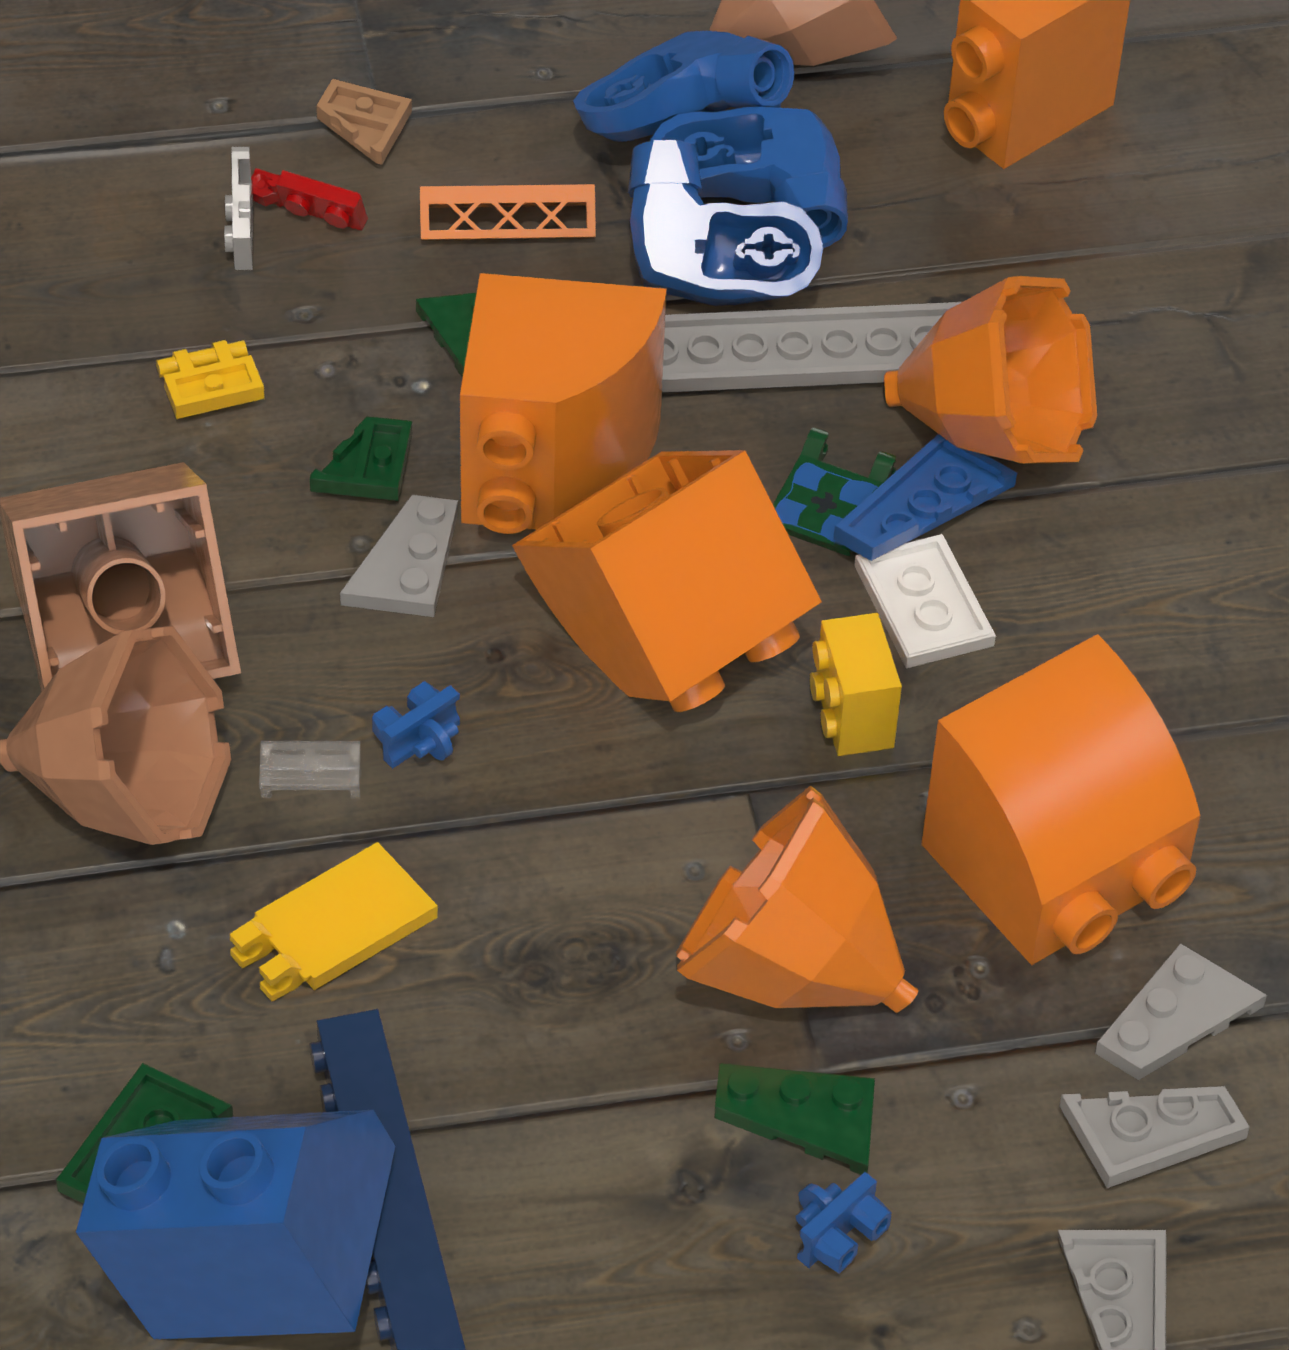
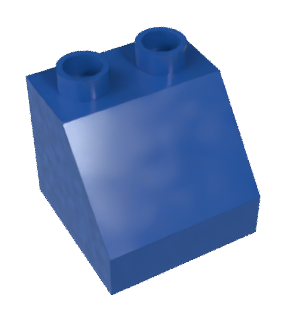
(240, 1221)

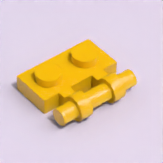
(210, 378)

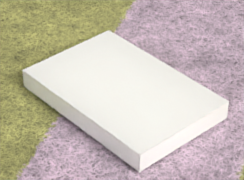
(925, 602)

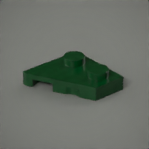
(368, 462)

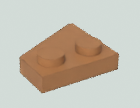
(364, 117)

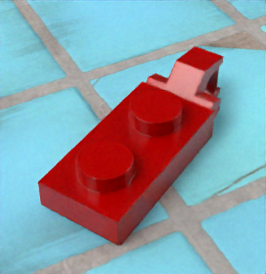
(309, 196)

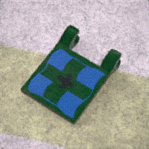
(823, 494)

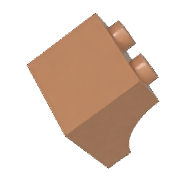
(119, 560)

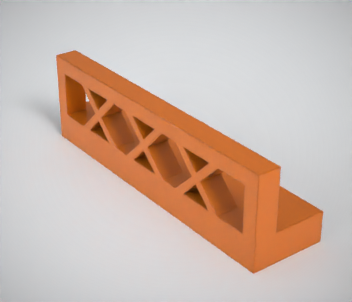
(507, 196)

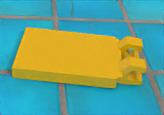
(333, 922)

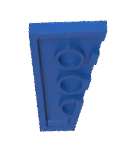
(921, 496)

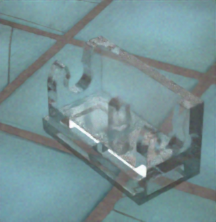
(310, 766)

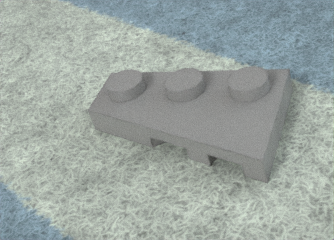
(407, 561)
(1175, 1010)
(1120, 1285)

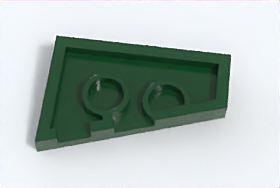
(807, 1108)

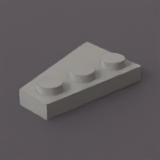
(1148, 1133)

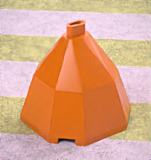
(1004, 374)
(799, 921)

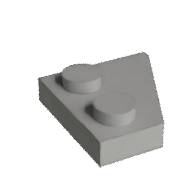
(240, 211)

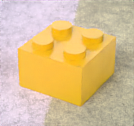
(856, 684)

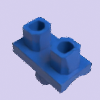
(421, 730)
(832, 1214)

